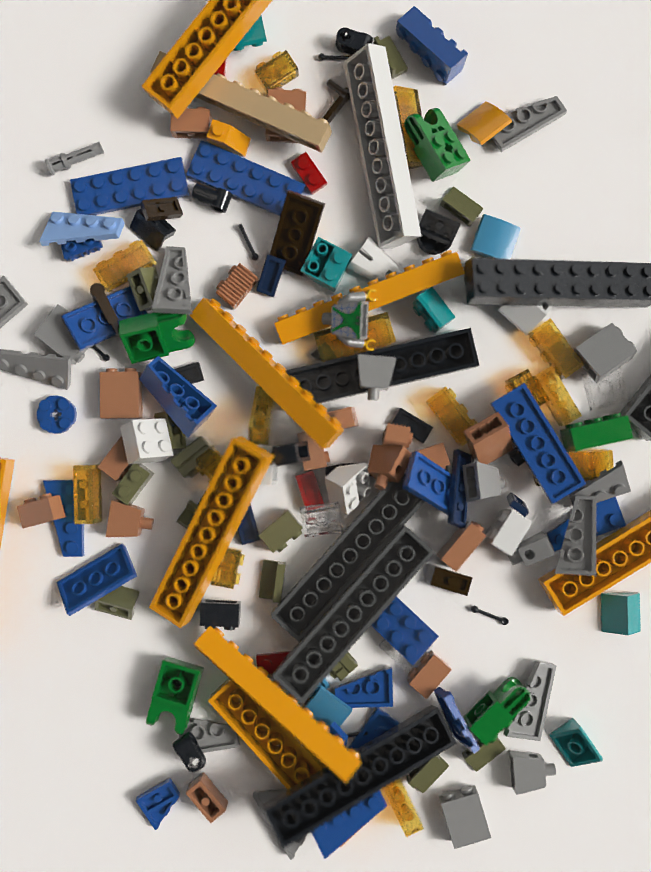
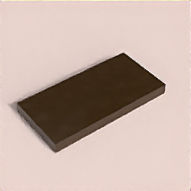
(296, 230)

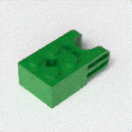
(436, 144)
(154, 335)
(174, 698)
(497, 710)

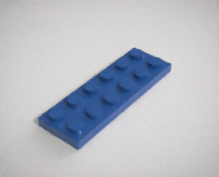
(241, 177)
(129, 186)
(538, 444)

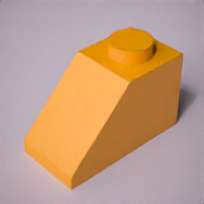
(228, 138)

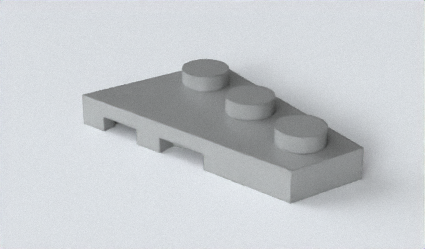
(606, 486)
(212, 735)

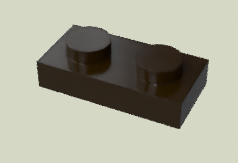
(161, 208)
(451, 580)

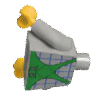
(350, 319)

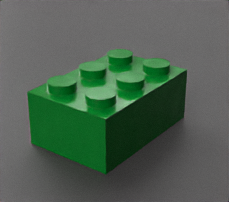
(596, 432)

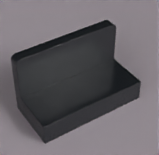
(152, 232)

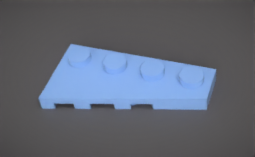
(80, 227)

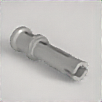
(65, 160)

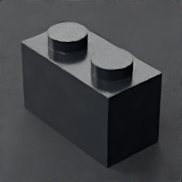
(291, 453)
(220, 614)

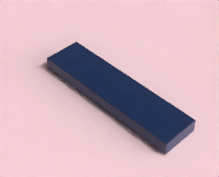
(457, 498)

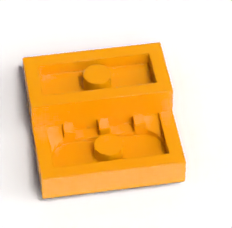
(484, 123)

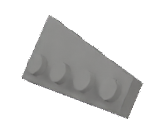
(173, 284)
(10, 301)

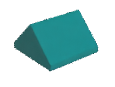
(620, 613)
(575, 744)

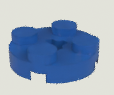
(48, 407)

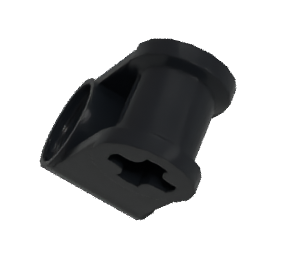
(354, 40)
(188, 750)

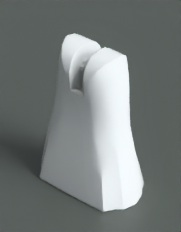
(373, 262)

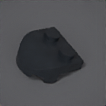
(436, 232)

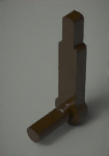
(340, 101)
(98, 294)

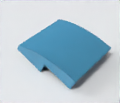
(495, 238)
(328, 708)

